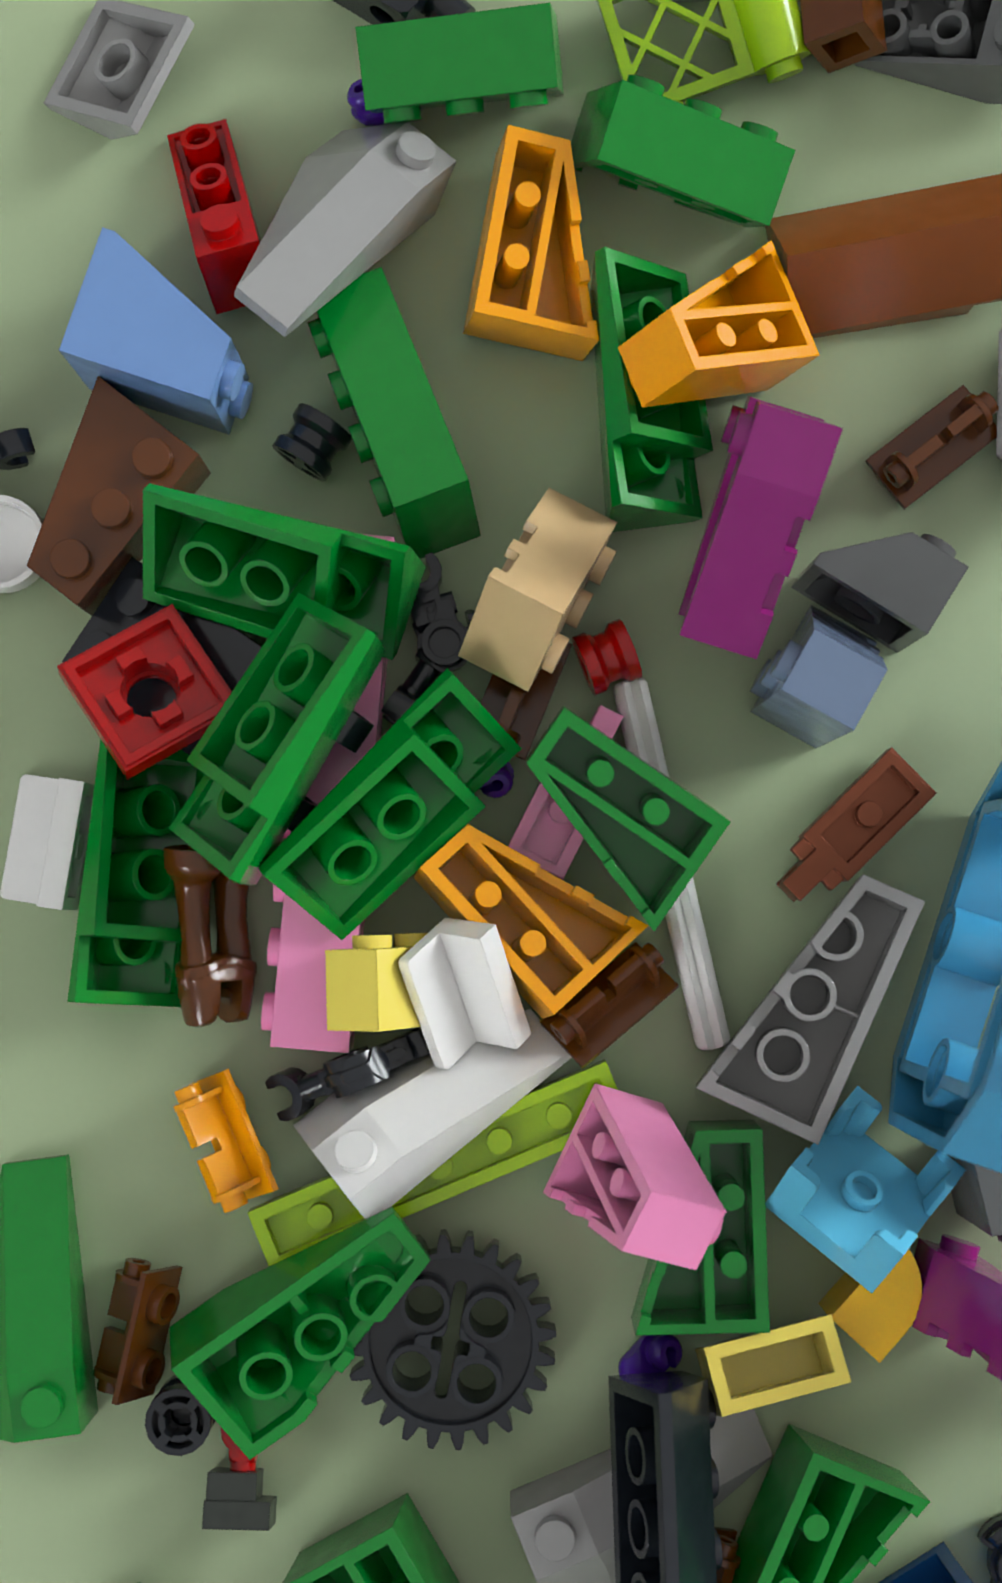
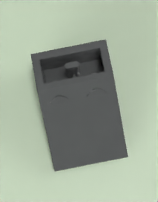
(944, 46)

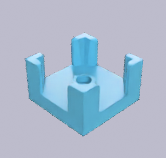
(858, 1197)

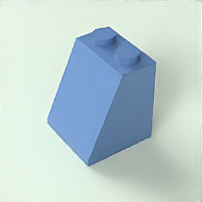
(153, 341)

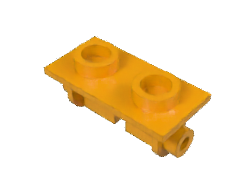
(217, 1113)

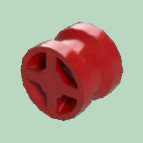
(607, 657)

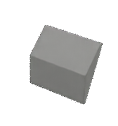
(118, 67)

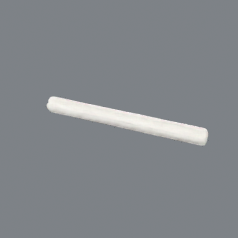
(685, 916)

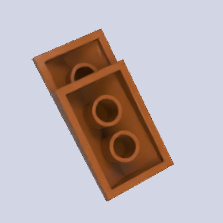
(894, 256)

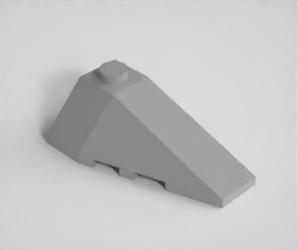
(341, 218)
(569, 1513)

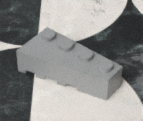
(813, 1021)

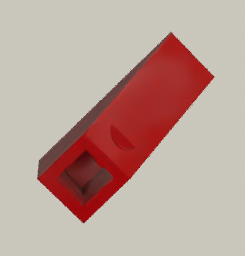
(215, 208)

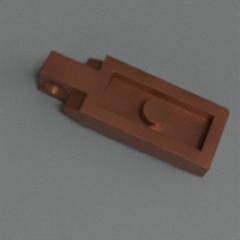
(856, 825)

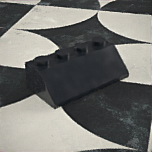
(663, 1478)

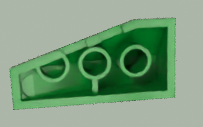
(43, 1307)
(281, 1334)

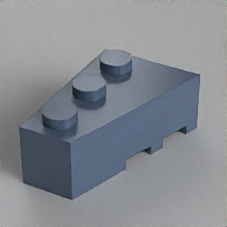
(819, 680)

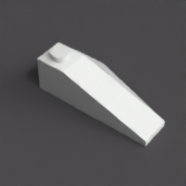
(420, 1116)

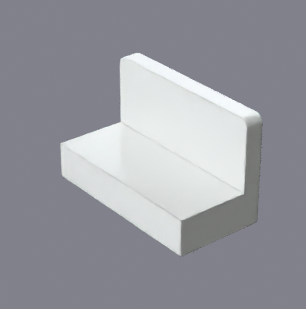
(48, 842)
(463, 990)

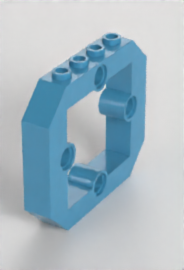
(940, 1080)

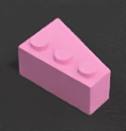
(637, 1180)

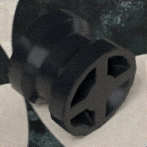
(312, 442)

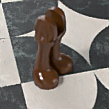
(210, 981)

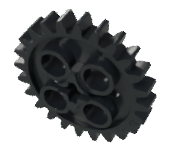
(506, 1348)

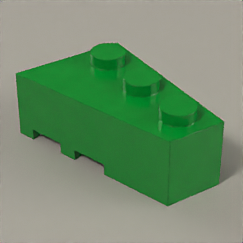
(627, 811)
(732, 1279)
(822, 1513)

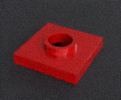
(149, 649)

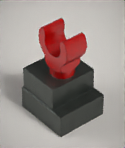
(236, 1496)

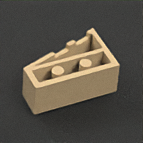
(539, 590)

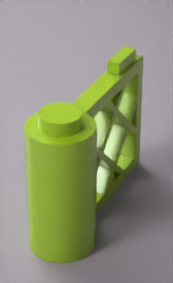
(760, 34)

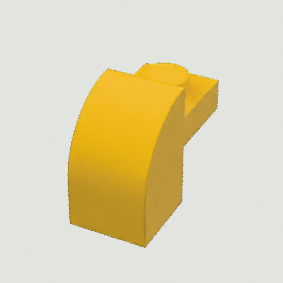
(878, 1317)

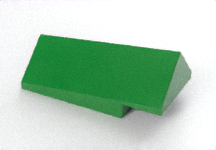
(645, 449)
(251, 564)
(275, 737)
(392, 808)
(127, 900)

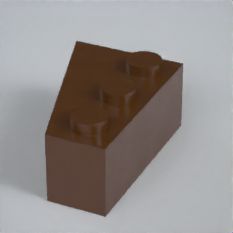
(98, 501)

